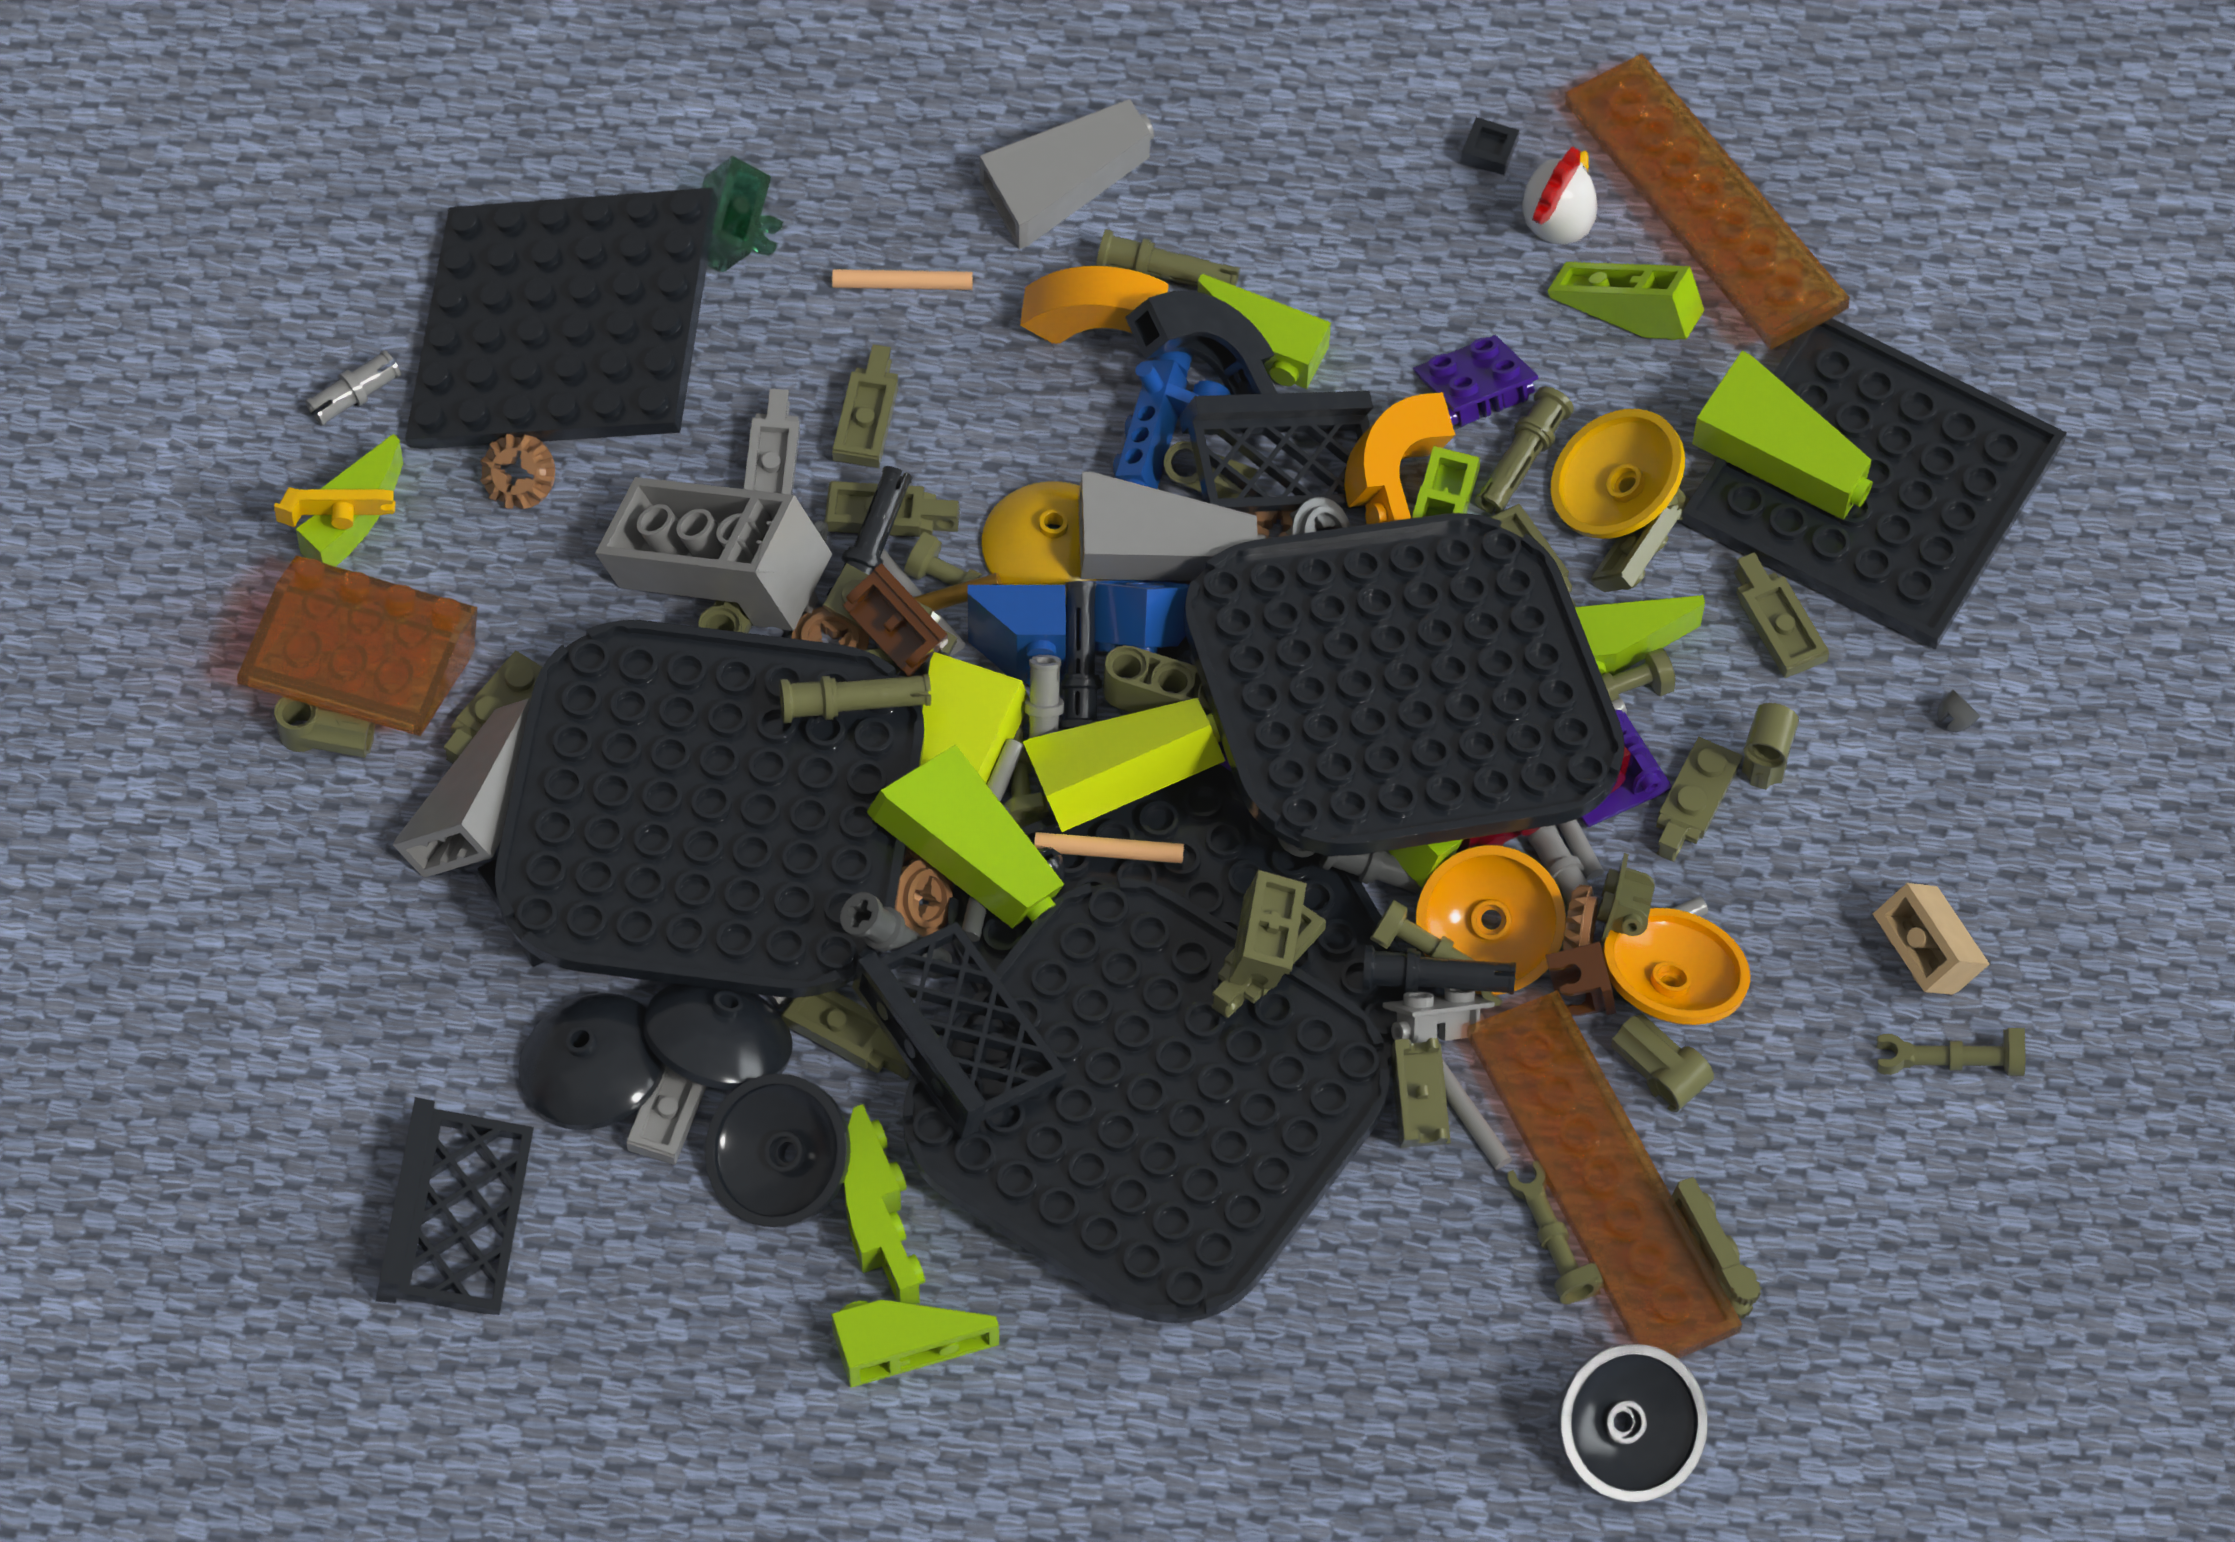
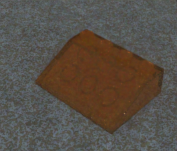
(359, 645)

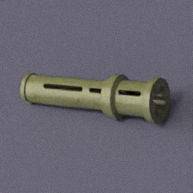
(1157, 262)
(1532, 435)
(830, 697)

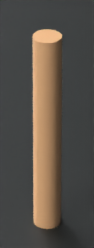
(902, 279)
(1111, 847)

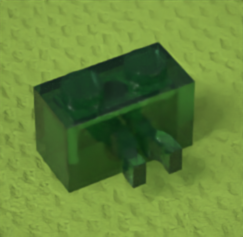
(738, 215)

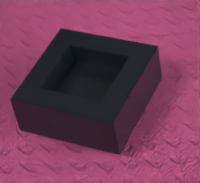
(1490, 146)

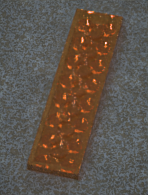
(1707, 201)
(1603, 1177)

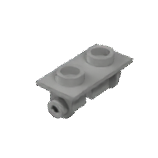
(1422, 1011)

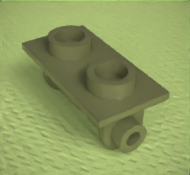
(1625, 900)

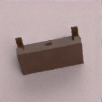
(895, 620)
(1582, 972)

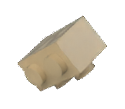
(1930, 939)

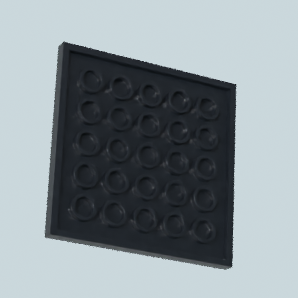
(563, 319)
(1943, 494)

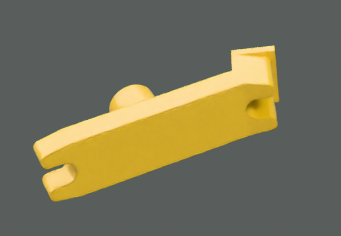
(336, 502)

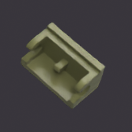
(1268, 929)
(1419, 1093)

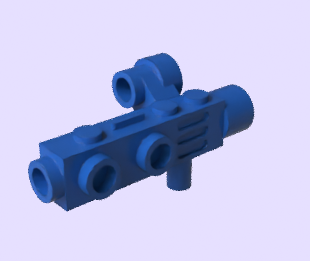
(1156, 414)

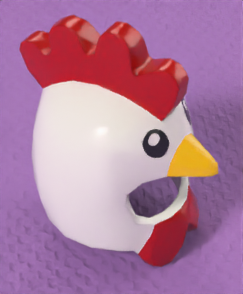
(1561, 199)

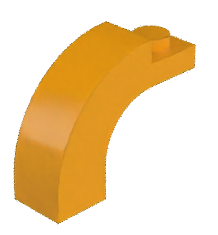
(1085, 300)
(1401, 432)

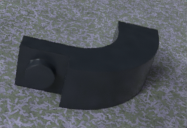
(1208, 330)

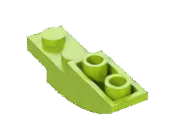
(872, 1205)

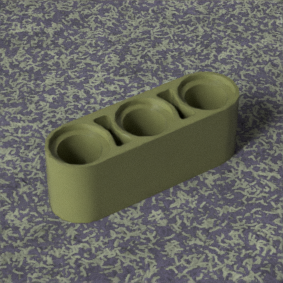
(1149, 681)

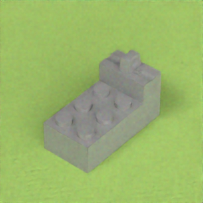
(717, 547)

